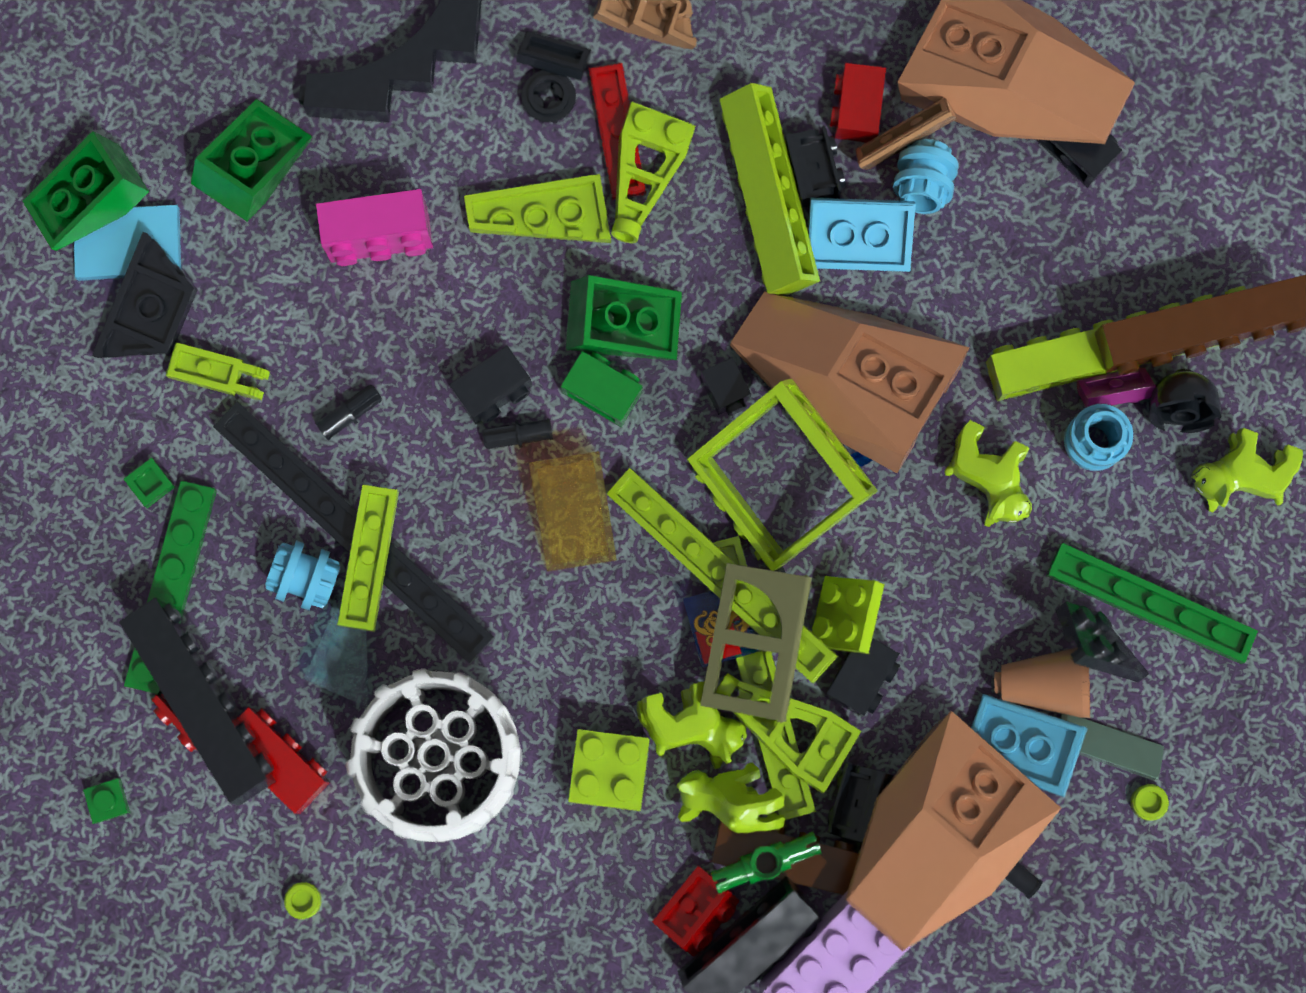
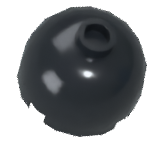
(1185, 400)

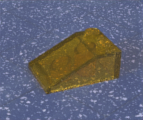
(573, 511)

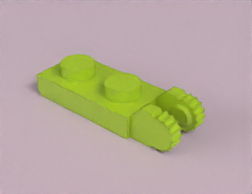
(213, 371)

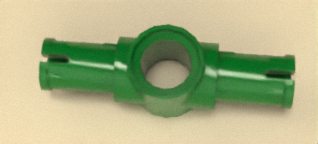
(784, 855)

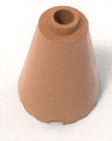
(1047, 683)

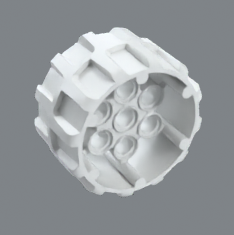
(419, 743)

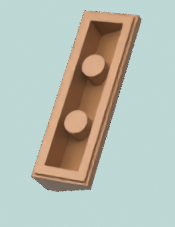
(905, 134)

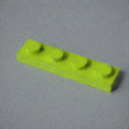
(368, 558)

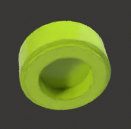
(1149, 802)
(302, 900)

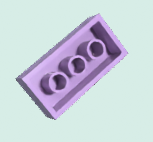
(838, 957)

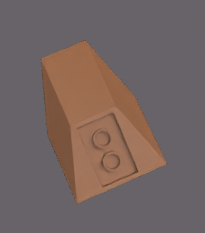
(1014, 73)
(857, 370)
(944, 833)

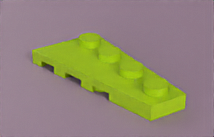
(544, 210)

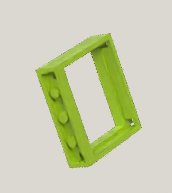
(822, 438)

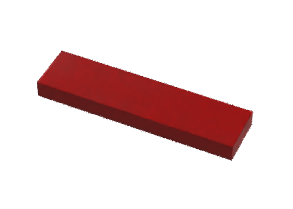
(611, 108)

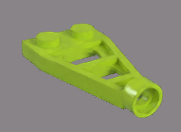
(656, 132)
(827, 749)

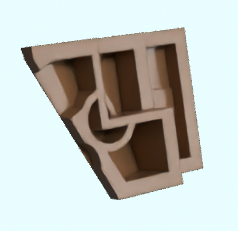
(652, 19)

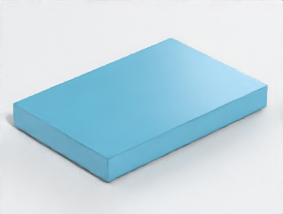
(861, 234)
(110, 249)
(1031, 741)

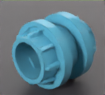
(926, 175)
(1112, 423)
(302, 575)

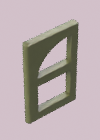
(790, 598)

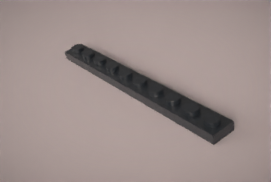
(339, 521)

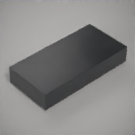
(553, 55)

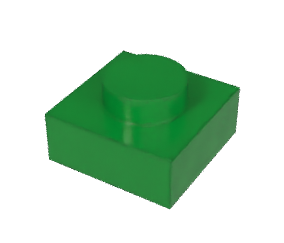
(149, 483)
(106, 801)

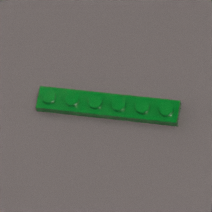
(176, 564)
(1152, 603)

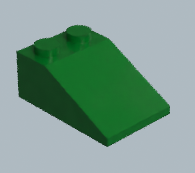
(249, 159)
(85, 192)
(623, 319)

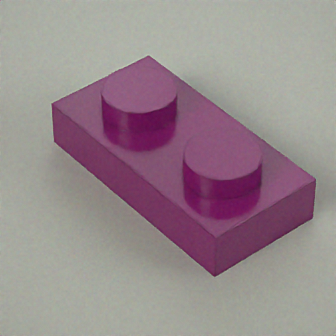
(1116, 388)

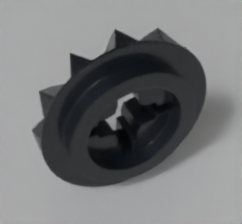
(540, 84)

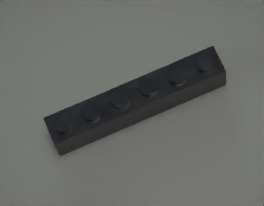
(198, 701)

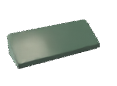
(1119, 749)

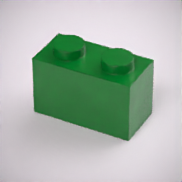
(602, 387)

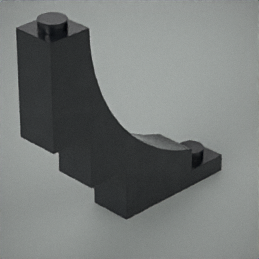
(367, 90)

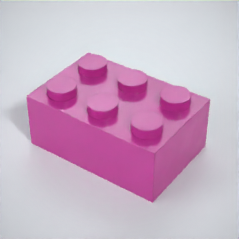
(374, 227)

